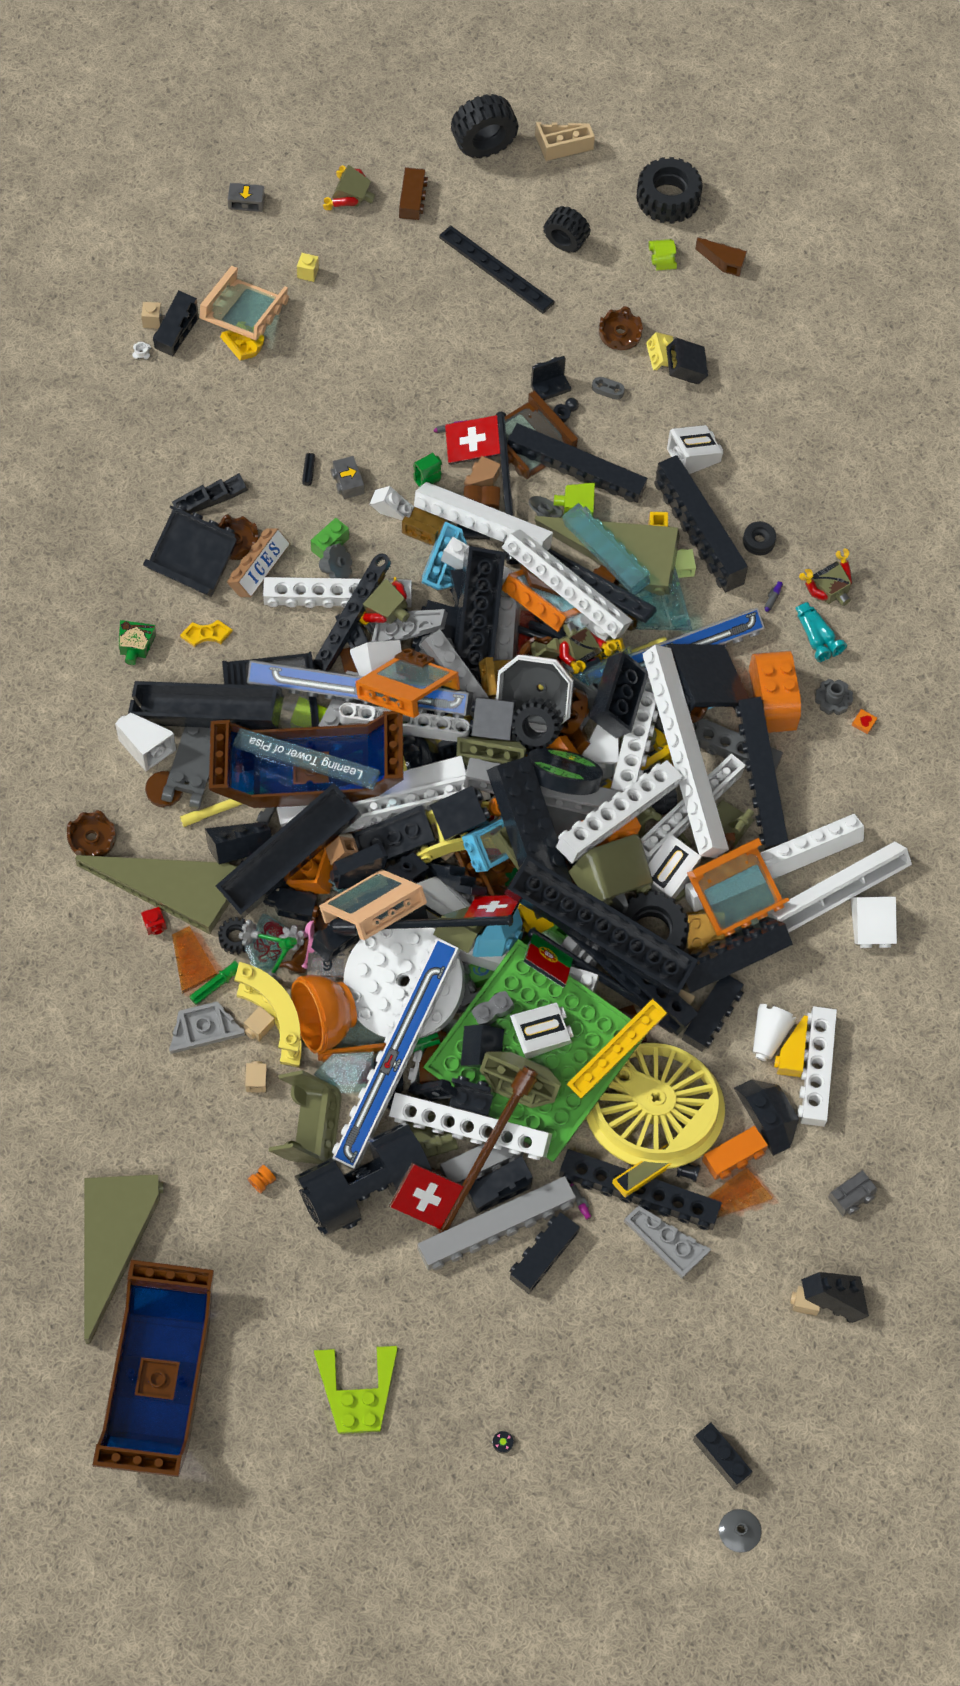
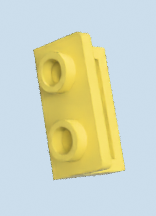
(657, 350)

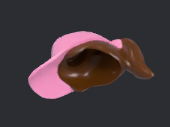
(300, 959)

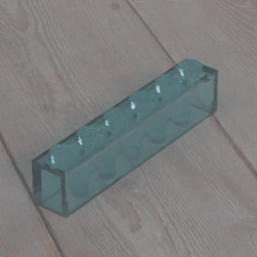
(606, 549)

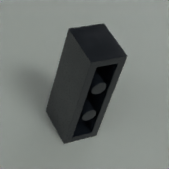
(722, 1456)

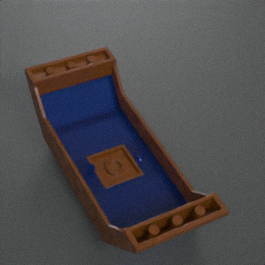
(272, 783)
(157, 1369)

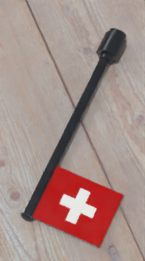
(483, 438)
(482, 912)

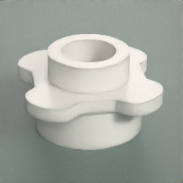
(141, 346)

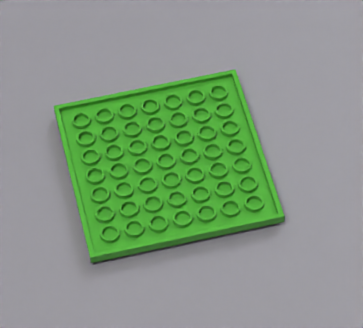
(591, 1022)

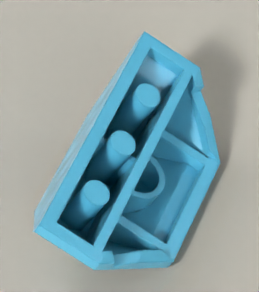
(436, 571)
(498, 938)

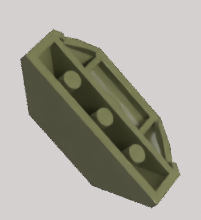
(489, 749)
(502, 1068)

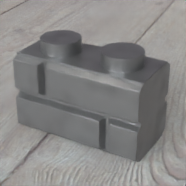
(853, 1193)

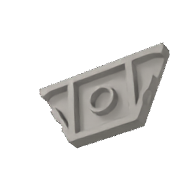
(203, 1027)

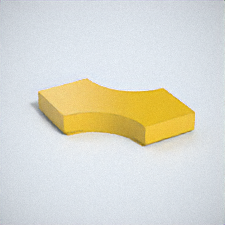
(215, 632)

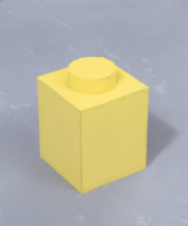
(307, 267)

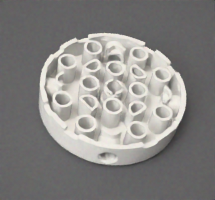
(376, 975)

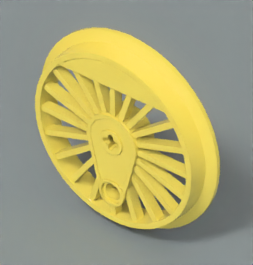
(658, 1102)

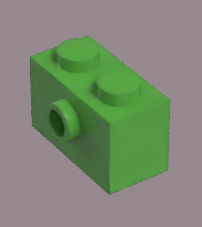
(332, 534)

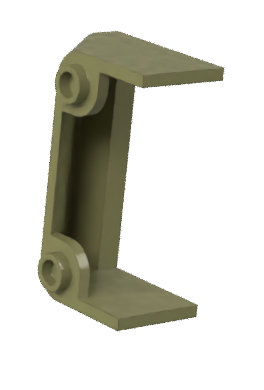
(317, 1119)

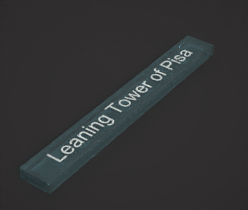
(306, 758)

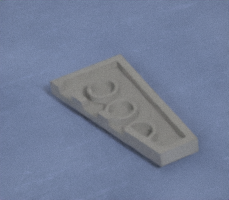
(418, 624)
(673, 1247)

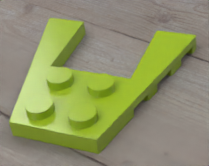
(360, 1408)

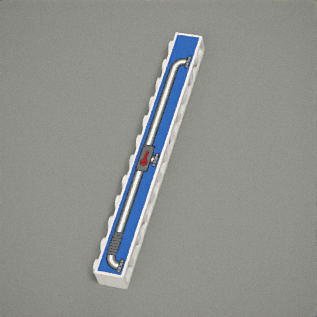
(396, 1053)

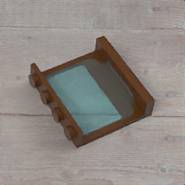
(541, 418)

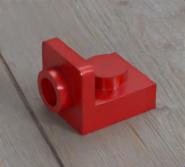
(154, 921)

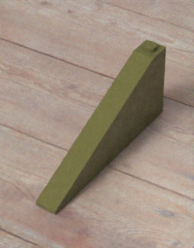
(651, 545)
(175, 886)
(114, 1223)

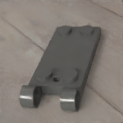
(190, 766)

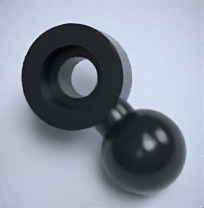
(565, 410)

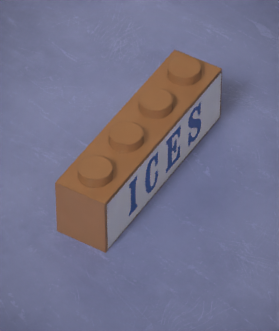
(258, 562)

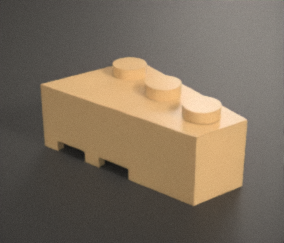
(564, 140)

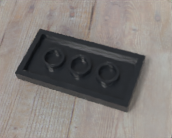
(399, 833)

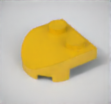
(241, 345)

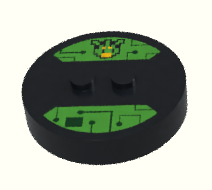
(566, 771)

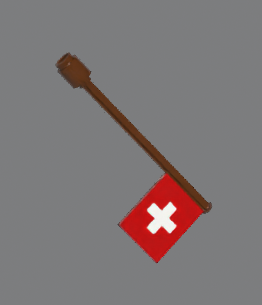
(437, 1198)

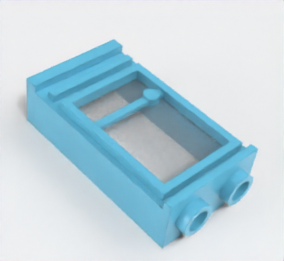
(481, 848)

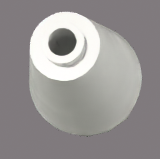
(771, 1030)

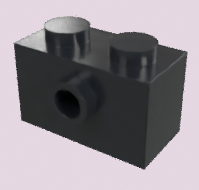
(409, 868)

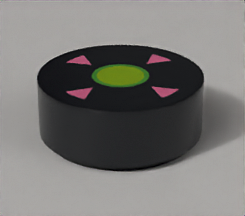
(502, 1442)

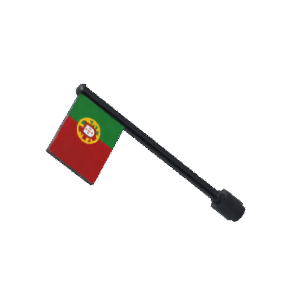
(555, 963)

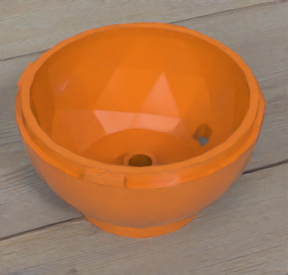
(324, 1011)

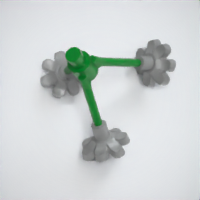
(287, 941)

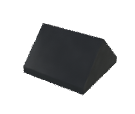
(478, 1041)

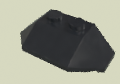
(770, 1113)

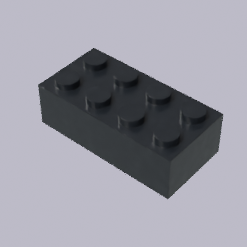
(619, 695)

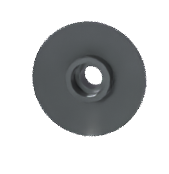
(544, 507)
(740, 1541)

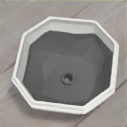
(520, 682)

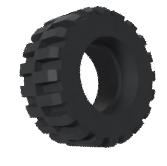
(484, 126)
(669, 207)
(664, 909)

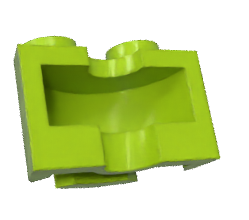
(664, 254)

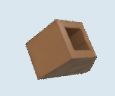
(484, 473)
(341, 848)

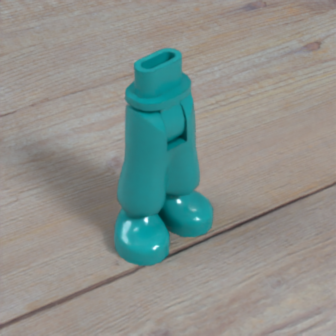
(819, 633)

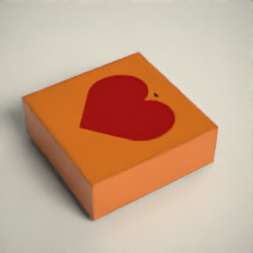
(864, 721)

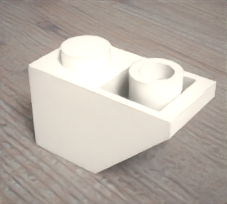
(391, 503)

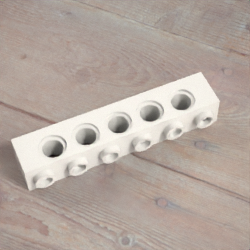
(818, 1114)

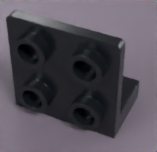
(549, 378)
(472, 1096)

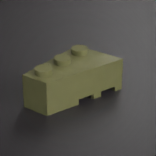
(461, 937)

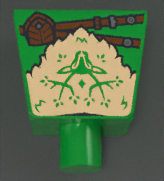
(135, 640)

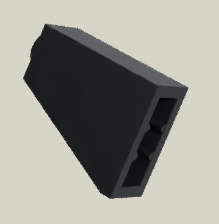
(358, 866)

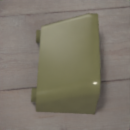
(613, 869)

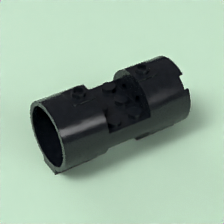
(333, 1196)

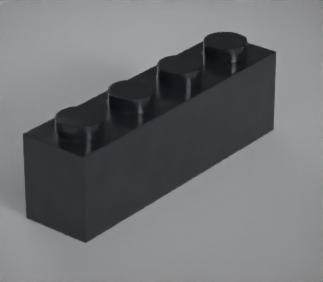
(712, 1013)
(544, 1253)

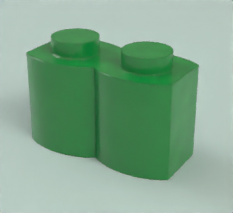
(427, 470)

